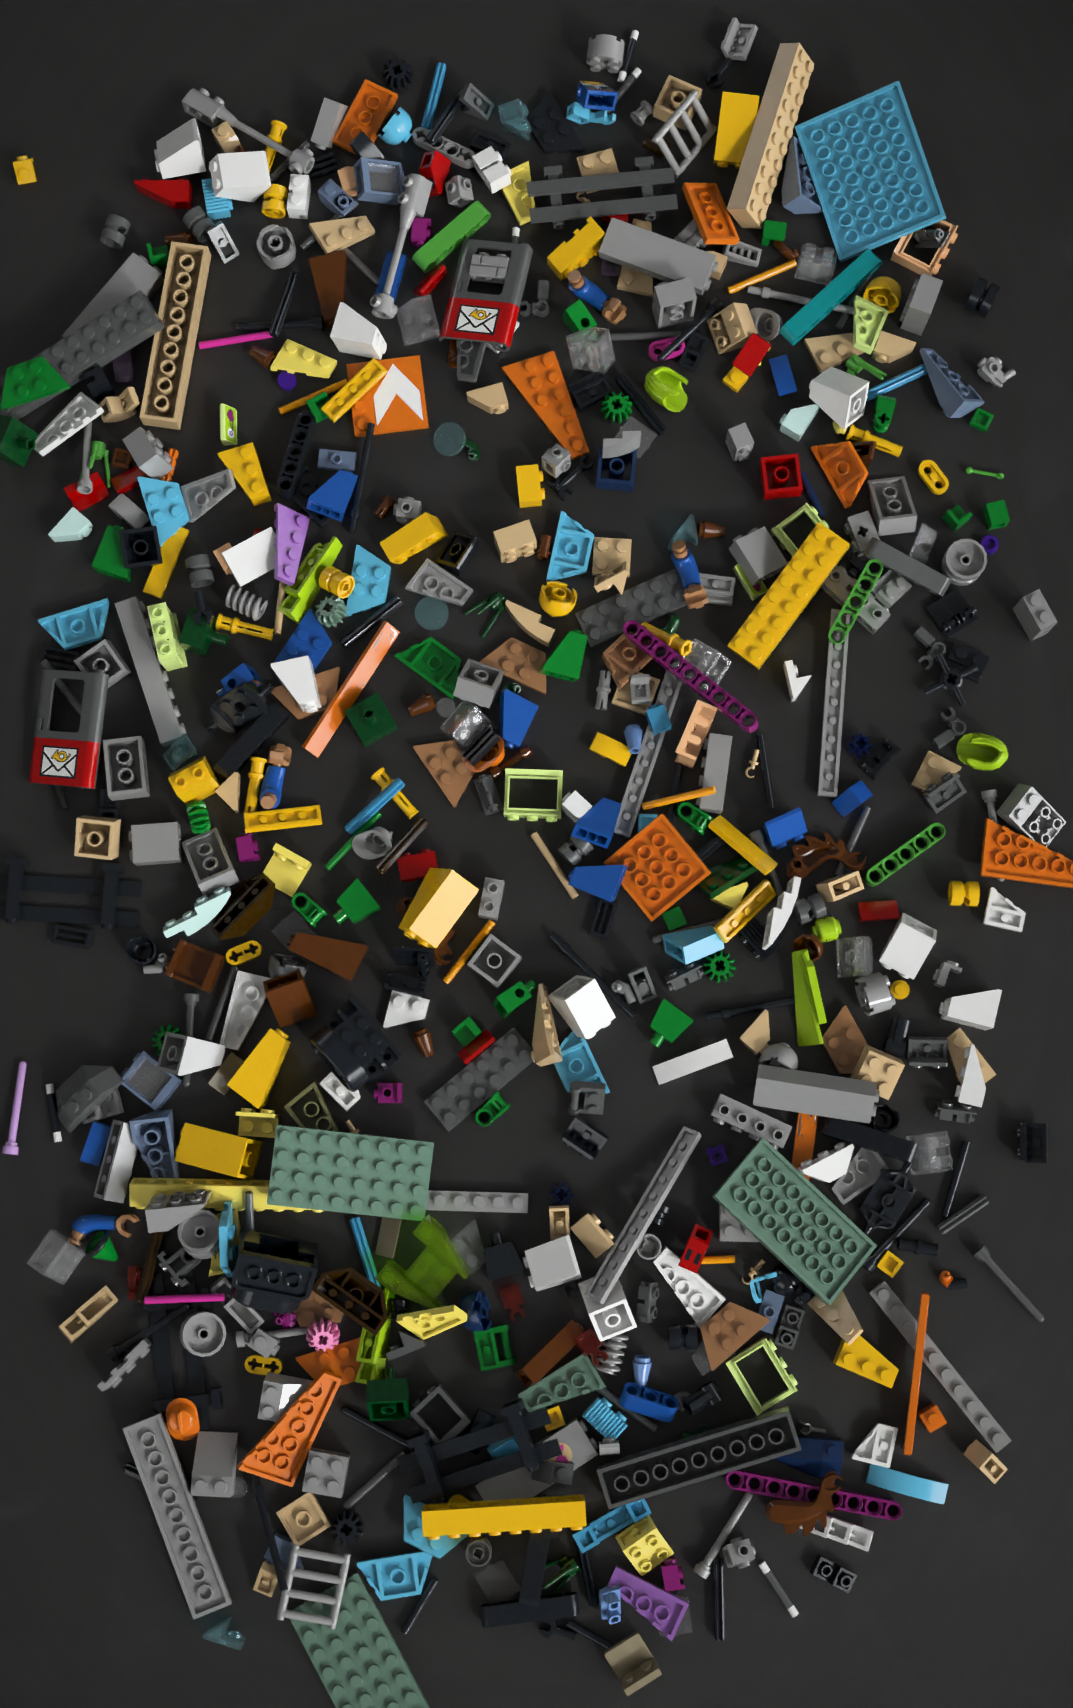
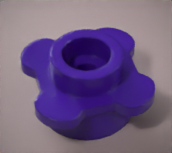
(722, 1156)

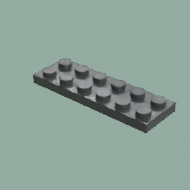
(639, 603)
(480, 1079)

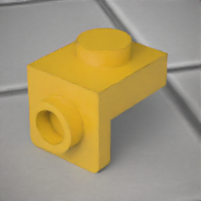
(24, 170)

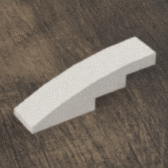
(778, 916)
(692, 1061)
(844, 1532)

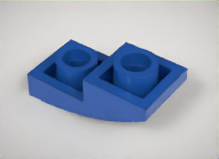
(782, 375)
(95, 1143)

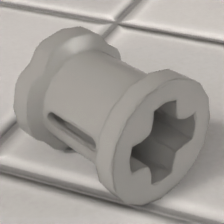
(642, 113)

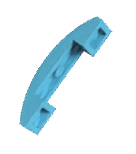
(907, 1484)

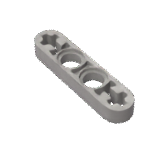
(446, 144)

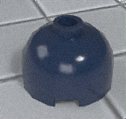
(477, 1308)

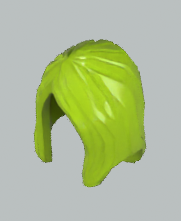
(666, 389)
(981, 751)

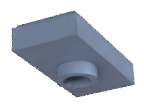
(337, 460)
(770, 1308)

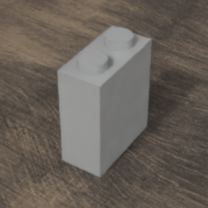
(758, 555)
(1035, 615)
(155, 843)

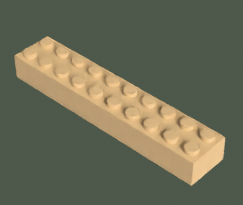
(770, 135)
(175, 344)

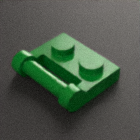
(488, 1351)

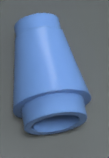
(633, 737)
(641, 1368)

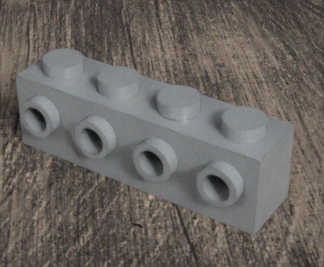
(839, 587)
(715, 772)
(751, 1121)
(116, 1164)

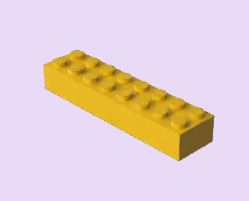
(788, 595)
(503, 1516)

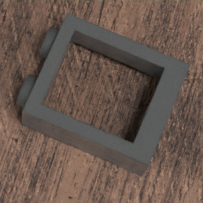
(431, 1393)

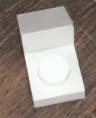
(794, 684)

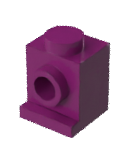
(420, 232)
(247, 848)
(396, 1093)
(671, 1575)

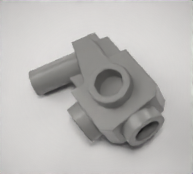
(990, 371)

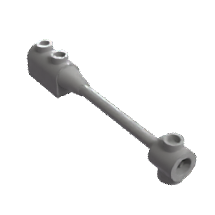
(213, 111)
(413, 205)

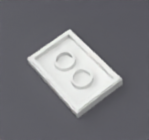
(252, 557)

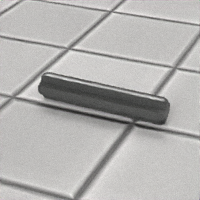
(962, 1214)

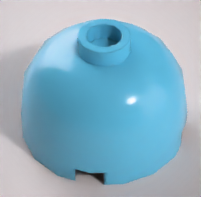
(397, 128)

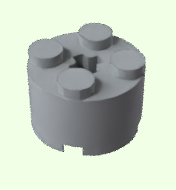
(605, 53)
(277, 256)
(874, 993)

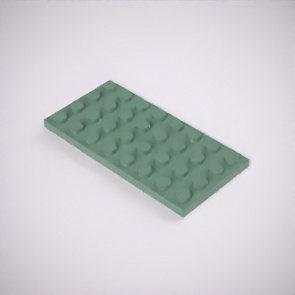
(350, 1173)
(794, 1221)
(360, 1655)

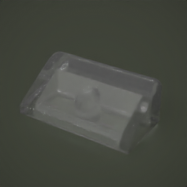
(923, 543)

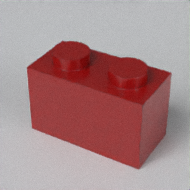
(416, 866)

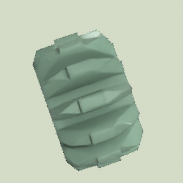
(331, 611)

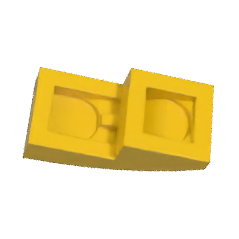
(610, 749)

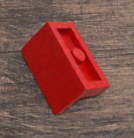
(83, 501)

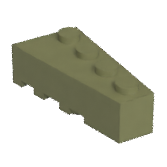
(311, 1110)

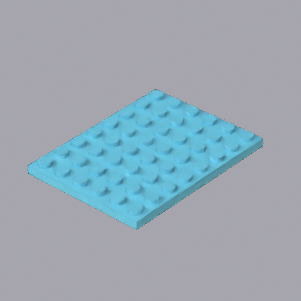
(870, 171)

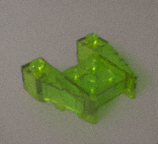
(429, 1271)

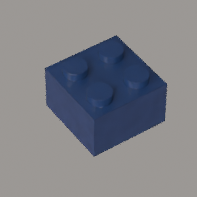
(616, 472)

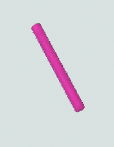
(234, 339)
(184, 1298)

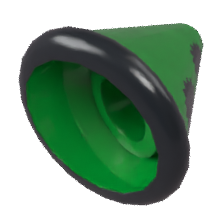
(101, 1247)

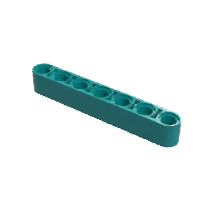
(830, 297)

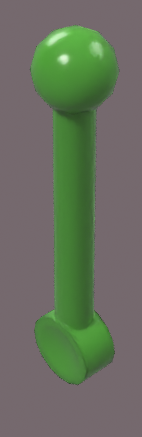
(968, 470)

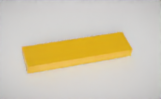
(353, 390)
(161, 573)
(282, 818)
(742, 845)
(745, 911)

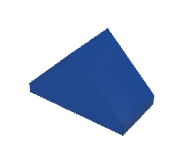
(851, 798)

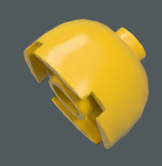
(884, 292)
(557, 598)

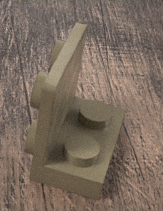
(632, 1663)

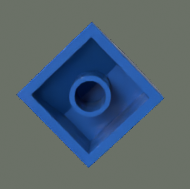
(785, 828)

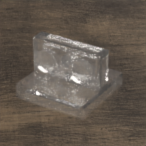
(854, 957)

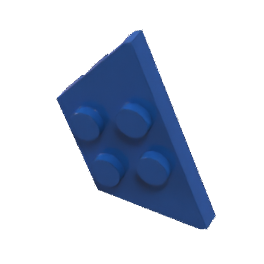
(307, 640)

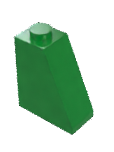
(109, 556)
(566, 657)

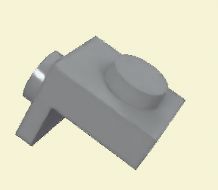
(640, 689)
(941, 974)
(264, 1343)

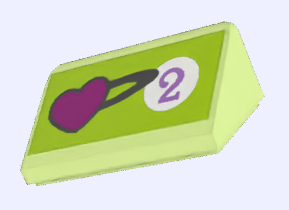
(228, 425)
(753, 591)

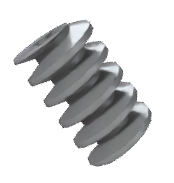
(245, 604)
(613, 1351)

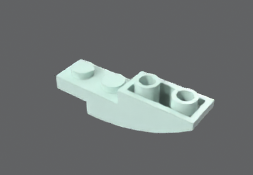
(206, 910)

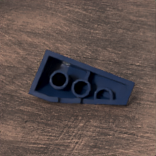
(817, 1456)

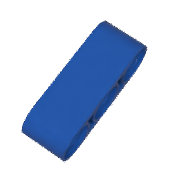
(398, 276)
(649, 1402)

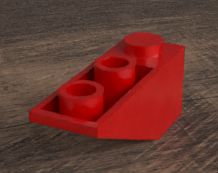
(171, 193)

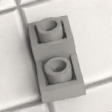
(128, 511)
(609, 1447)

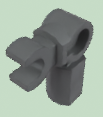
(541, 307)
(929, 641)
(957, 730)

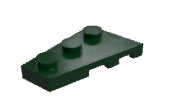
(725, 876)

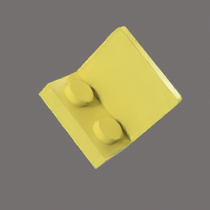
(286, 869)
(257, 1124)
(644, 1545)

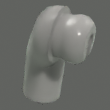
(158, 966)
(625, 989)

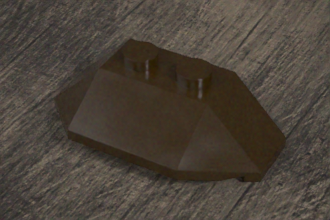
(244, 907)
(354, 1297)

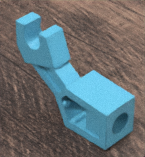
(580, 115)

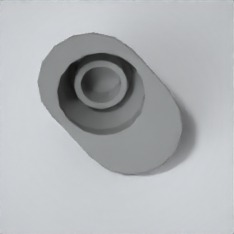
(766, 322)
(373, 843)

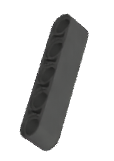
(907, 567)

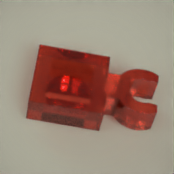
(134, 1277)
(512, 1299)
(589, 1344)

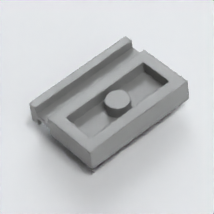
(718, 588)
(890, 588)

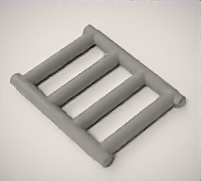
(669, 125)
(334, 1600)

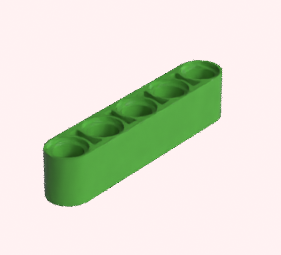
(451, 236)
(859, 593)
(912, 849)

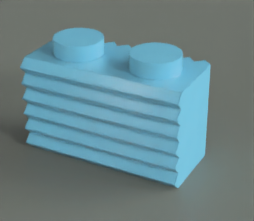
(215, 206)
(604, 1418)

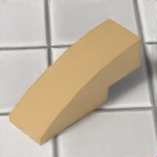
(530, 623)
(88, 1314)

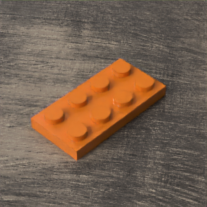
(366, 114)
(710, 213)

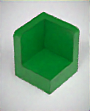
(773, 231)
(158, 255)
(315, 404)
(996, 515)
(956, 517)
(466, 1031)

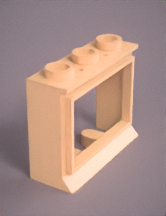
(918, 266)
(701, 720)

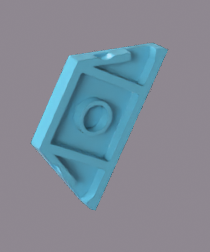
(164, 506)
(570, 549)
(371, 582)
(77, 625)
(578, 1063)
(226, 1241)
(414, 1534)
(397, 1574)

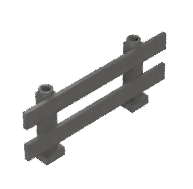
(642, 176)

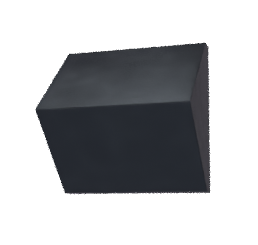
(140, 547)
(458, 552)

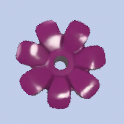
(286, 1319)

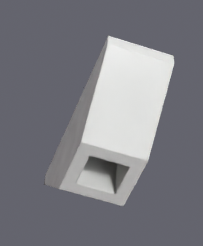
(828, 1164)

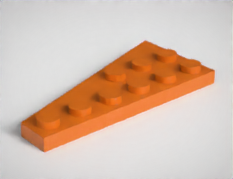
(546, 392)
(1022, 859)
(287, 1443)

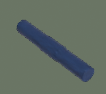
(811, 494)

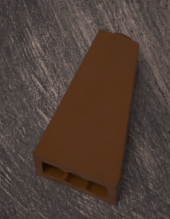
(330, 282)
(332, 954)
(549, 1354)

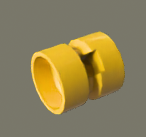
(275, 201)
(336, 582)
(963, 893)

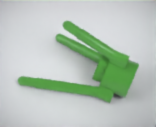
(856, 364)
(97, 452)

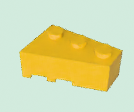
(577, 250)
(247, 472)

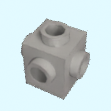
(459, 191)
(556, 460)
(407, 510)
(739, 1553)

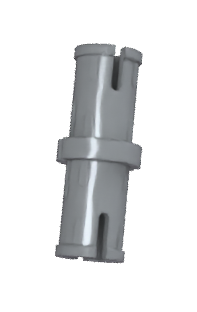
(603, 690)

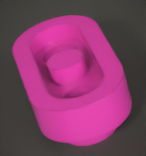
(660, 345)

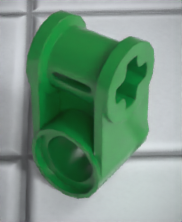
(883, 411)
(694, 818)
(309, 909)
(492, 1109)

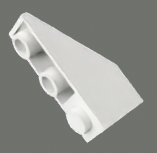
(972, 1085)

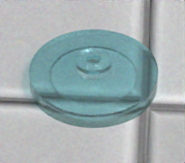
(449, 439)
(431, 613)

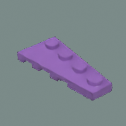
(289, 542)
(652, 1602)

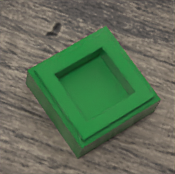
(981, 420)
(674, 919)

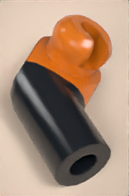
(950, 1282)

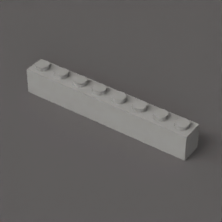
(149, 671)

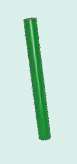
(348, 845)

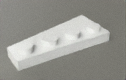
(67, 422)
(243, 1009)
(693, 1291)

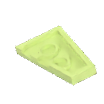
(867, 323)

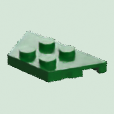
(31, 382)
(433, 664)

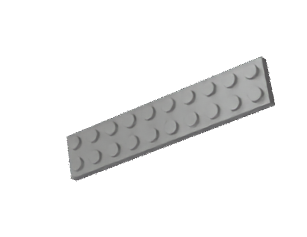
(177, 1516)

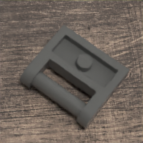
(593, 1100)

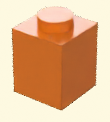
(931, 1417)

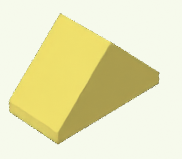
(731, 896)

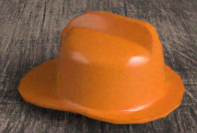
(491, 759)
(182, 1419)

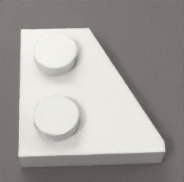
(1002, 913)
(405, 1009)
(339, 1092)
(877, 1446)

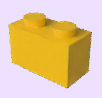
(528, 485)

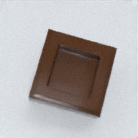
(121, 459)

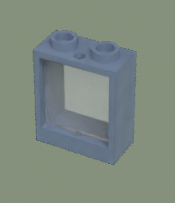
(378, 180)
(147, 1083)

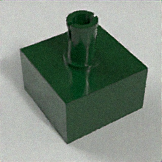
(15, 441)
(197, 638)
(371, 720)
(388, 1398)

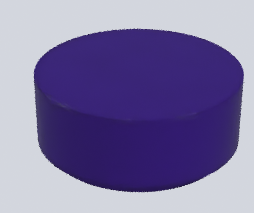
(286, 381)
(990, 544)

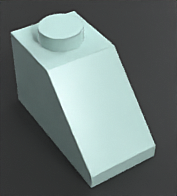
(797, 421)
(71, 527)

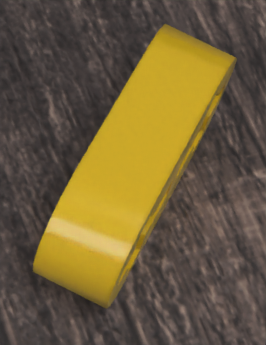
(246, 956)
(262, 1370)

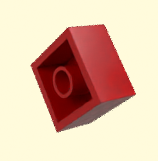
(780, 476)

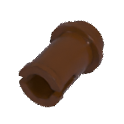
(385, 506)
(544, 547)

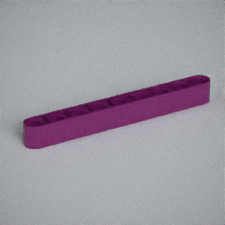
(696, 682)
(803, 1489)

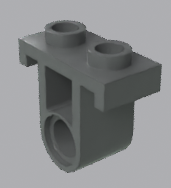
(178, 1266)

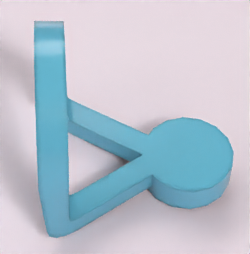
(766, 1276)

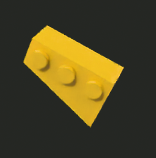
(413, 538)
(866, 1361)

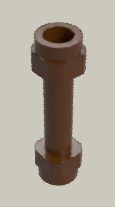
(524, 752)

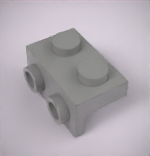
(738, 40)

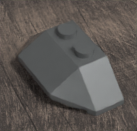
(84, 1093)

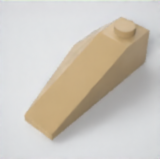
(545, 1038)

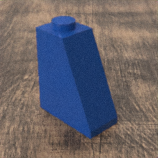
(333, 495)
(514, 718)
(598, 823)
(598, 879)

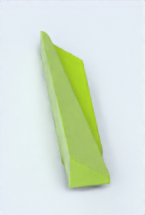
(307, 579)
(808, 1000)
(373, 1349)

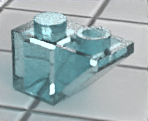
(514, 118)

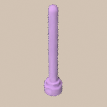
(11, 1146)

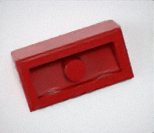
(430, 281)
(751, 354)
(128, 480)
(878, 911)
(476, 1047)

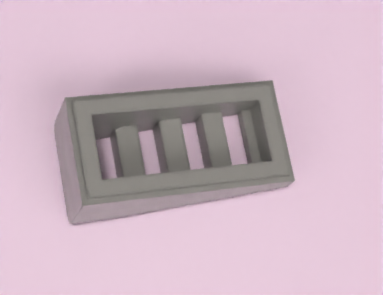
(738, 258)

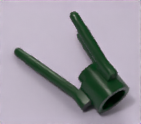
(493, 601)
(568, 1568)

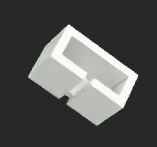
(491, 169)
(299, 196)
(575, 805)

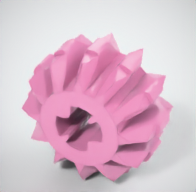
(323, 1334)

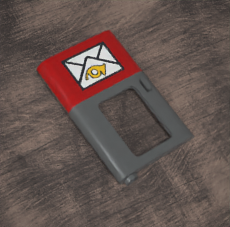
(481, 315)
(69, 756)

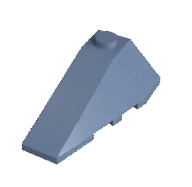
(798, 187)
(950, 391)
(156, 1142)

